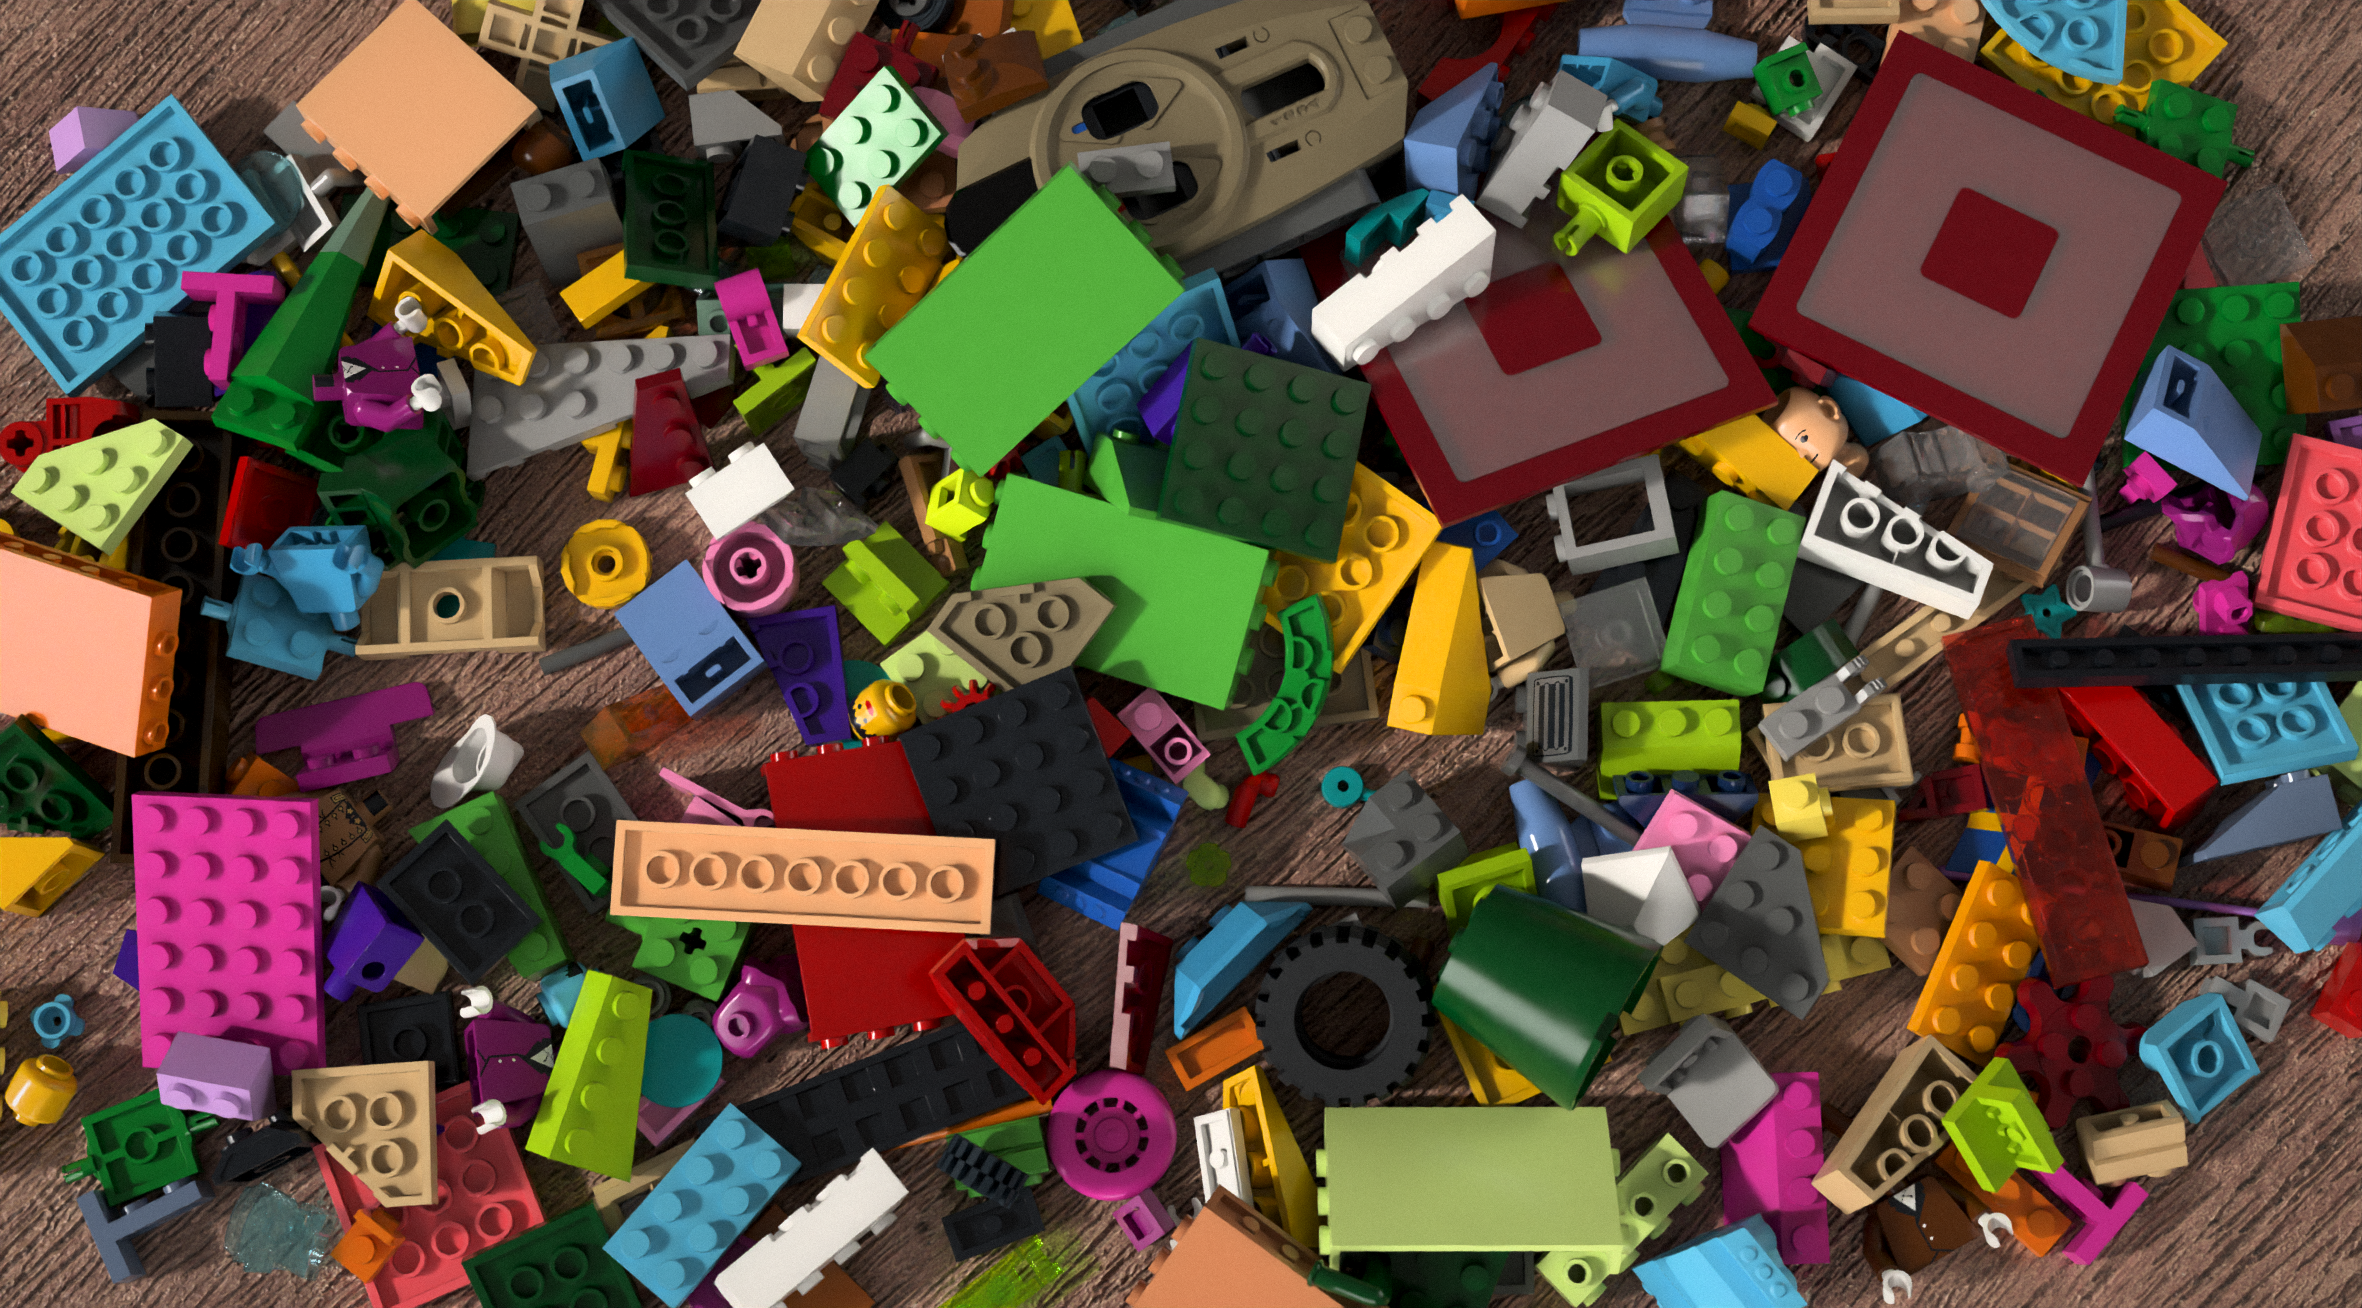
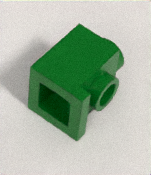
(1774, 82)

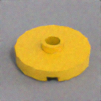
(590, 548)

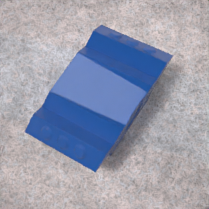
(1114, 881)

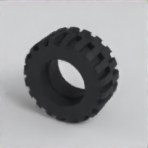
(1333, 1075)

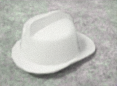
(475, 763)

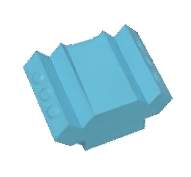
(1723, 1270)

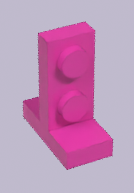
(229, 314)
(2100, 1218)

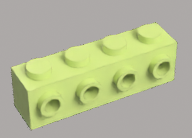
(1653, 1189)

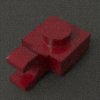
(1805, 370)

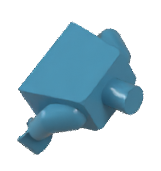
(320, 568)

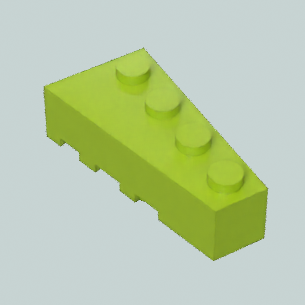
(597, 1080)

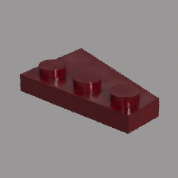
(667, 435)
(1138, 993)

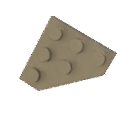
(1022, 628)

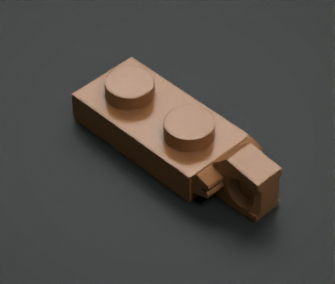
(920, 474)

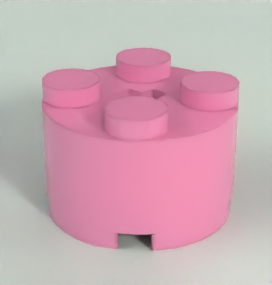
(727, 577)

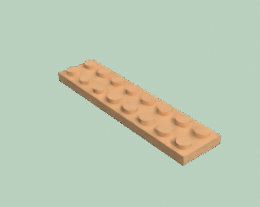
(803, 877)

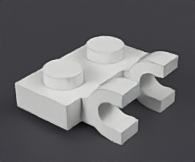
(1832, 74)

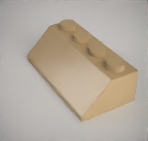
(803, 41)

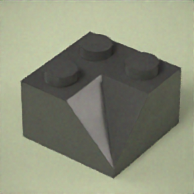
(1404, 840)

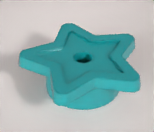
(2049, 600)

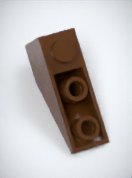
(2144, 856)

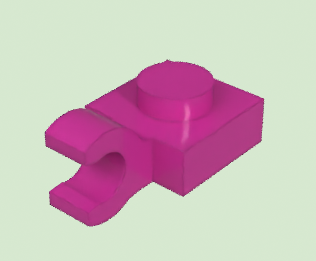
(2146, 480)

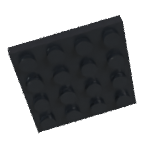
(1025, 775)

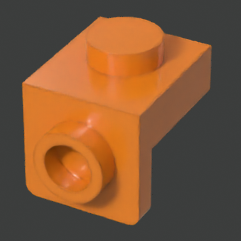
(257, 778)

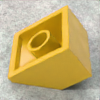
(41, 870)

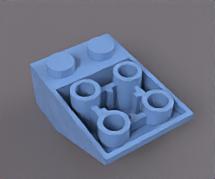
(1454, 135)
(1279, 303)
(2194, 422)
(690, 640)

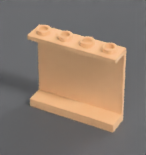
(415, 112)

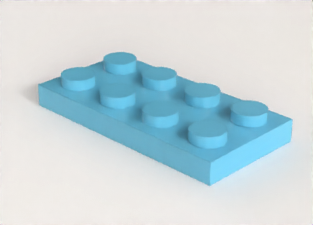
(702, 1206)

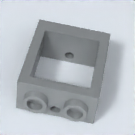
(830, 417)
(1620, 550)

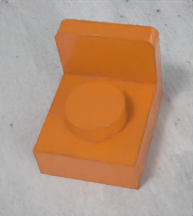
(369, 1243)

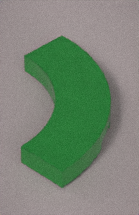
(1303, 688)

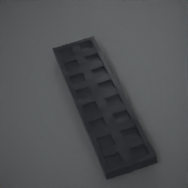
(882, 1101)

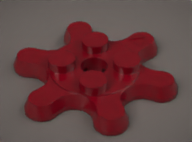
(2045, 1048)

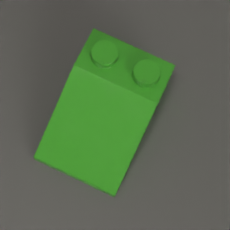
(1128, 471)

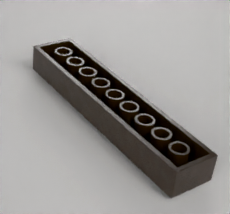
(180, 548)

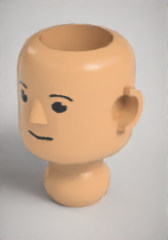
(1815, 429)

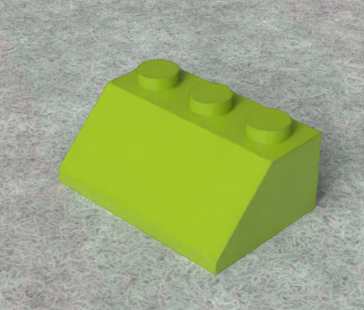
(1665, 738)

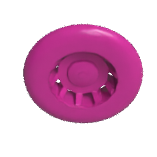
(1111, 1135)

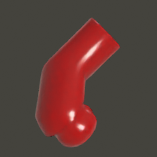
(1246, 794)

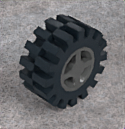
(982, 1171)

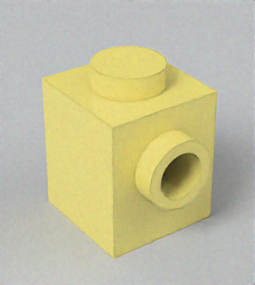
(1800, 807)

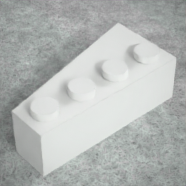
(1407, 287)
(1890, 546)
(815, 1237)

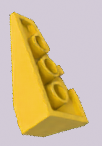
(458, 308)

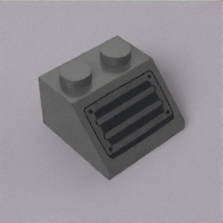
(1554, 718)

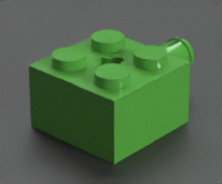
(669, 956)

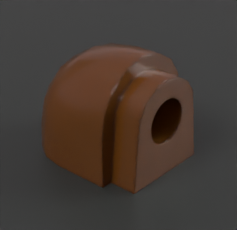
(544, 148)

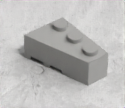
(1537, 144)

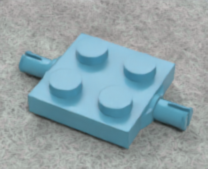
(273, 632)

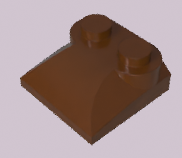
(993, 71)

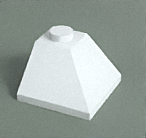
(1640, 892)

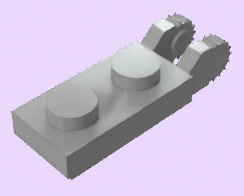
(1818, 710)

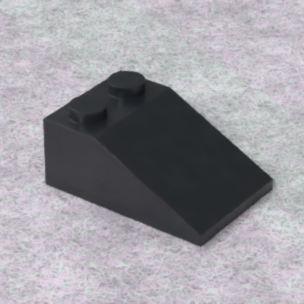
(760, 194)

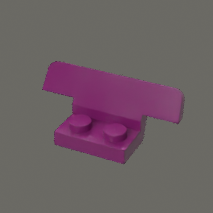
(345, 736)

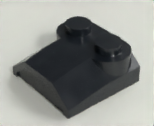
(263, 1151)

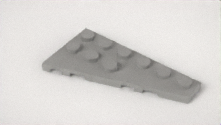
(582, 393)

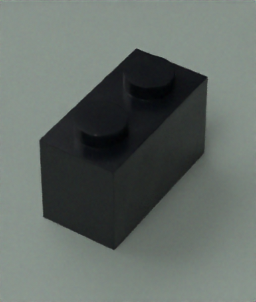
(179, 353)

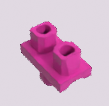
(2223, 606)

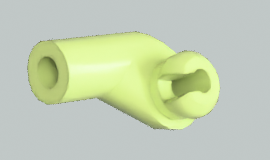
(1204, 790)

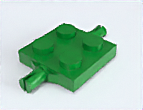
(2187, 126)
(140, 1147)

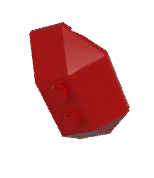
(1012, 1010)

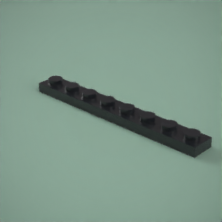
(2185, 660)

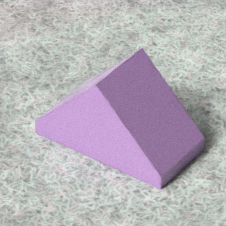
(86, 134)

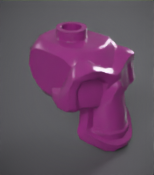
(2216, 521)
(762, 1006)

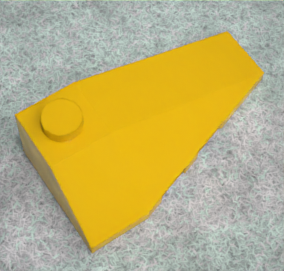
(1443, 660)
(1277, 1171)

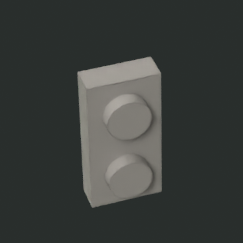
(1130, 169)

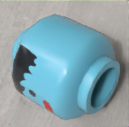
(561, 992)

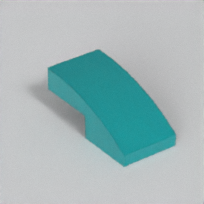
(1392, 221)

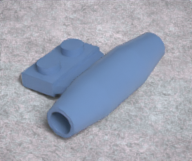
(1671, 42)
(1560, 846)

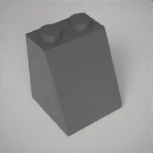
(569, 215)

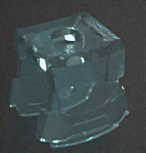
(278, 1232)

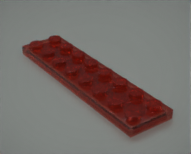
(2044, 810)

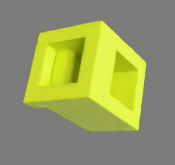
(959, 503)

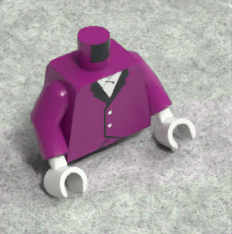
(382, 377)
(506, 1061)

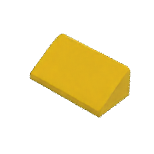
(602, 291)

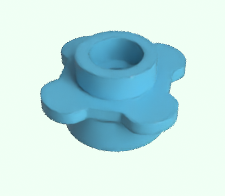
(44, 1017)

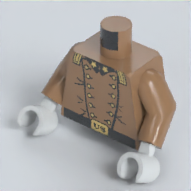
(347, 841)

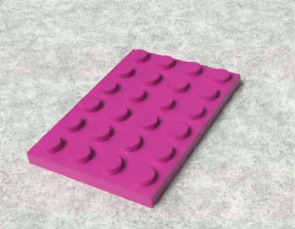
(230, 923)

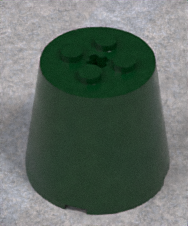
(1543, 987)

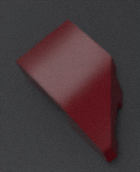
(1948, 795)

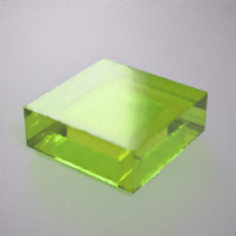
(773, 261)

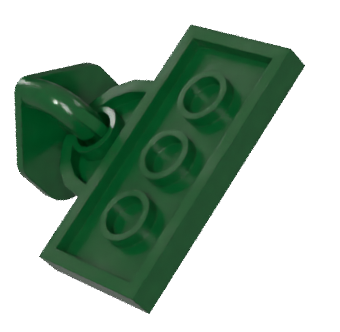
(1413, 1278)

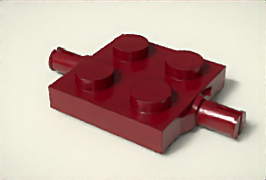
(867, 58)

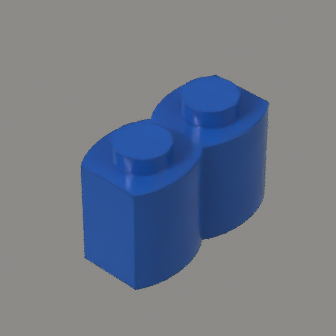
(1762, 211)

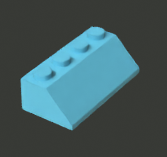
(2319, 890)

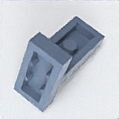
(115, 1233)

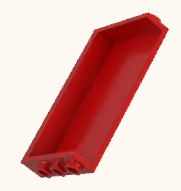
(851, 974)

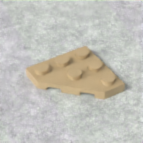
(376, 1125)

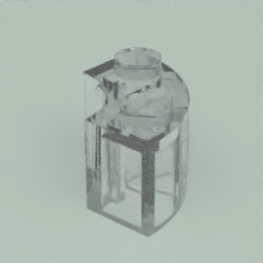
(1936, 466)

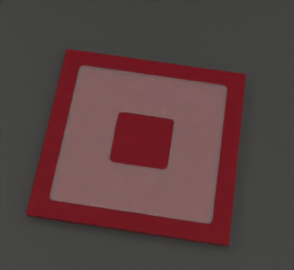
(1989, 257)
(1553, 362)

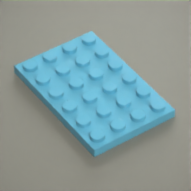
(115, 241)

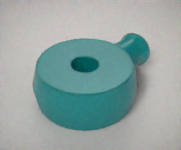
(1355, 783)

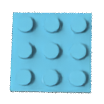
(2266, 728)

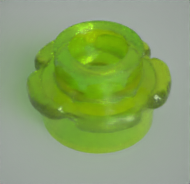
(1208, 852)

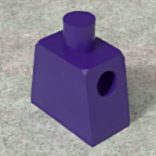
(368, 943)

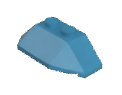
(1228, 955)

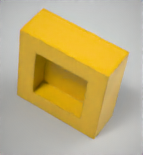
(1750, 124)

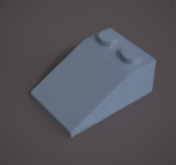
(2284, 813)

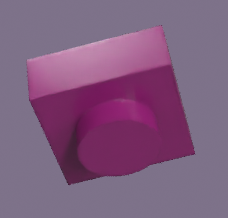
(1144, 1219)

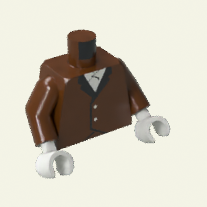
(1921, 1224)

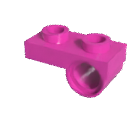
(751, 319)

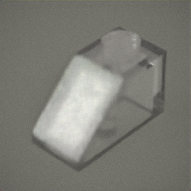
(1704, 206)

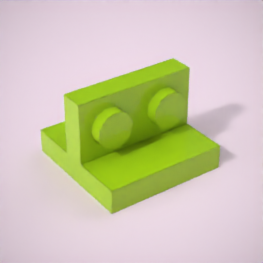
(777, 390)
(885, 583)
(1477, 876)
(2000, 1128)

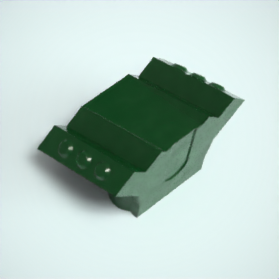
(407, 492)

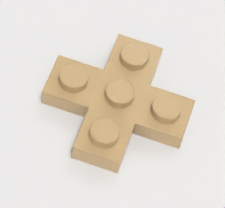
(539, 40)

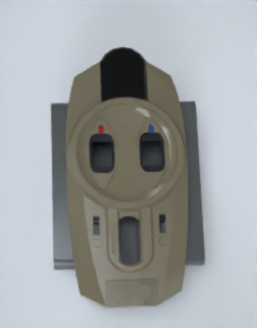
(1267, 116)

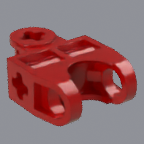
(66, 424)

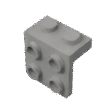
(1710, 1079)

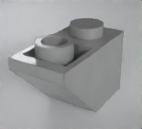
(726, 125)
(2162, 936)

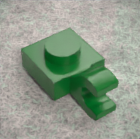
(587, 870)

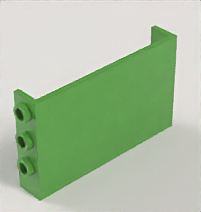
(1026, 319)
(1179, 591)

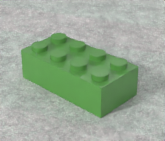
(1732, 594)

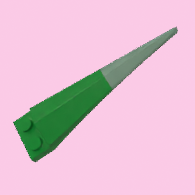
(273, 381)

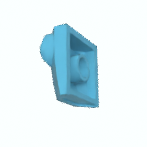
(2198, 1054)

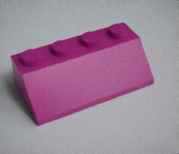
(1772, 1167)

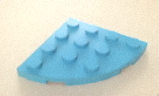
(2068, 34)

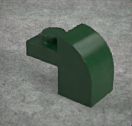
(1807, 662)

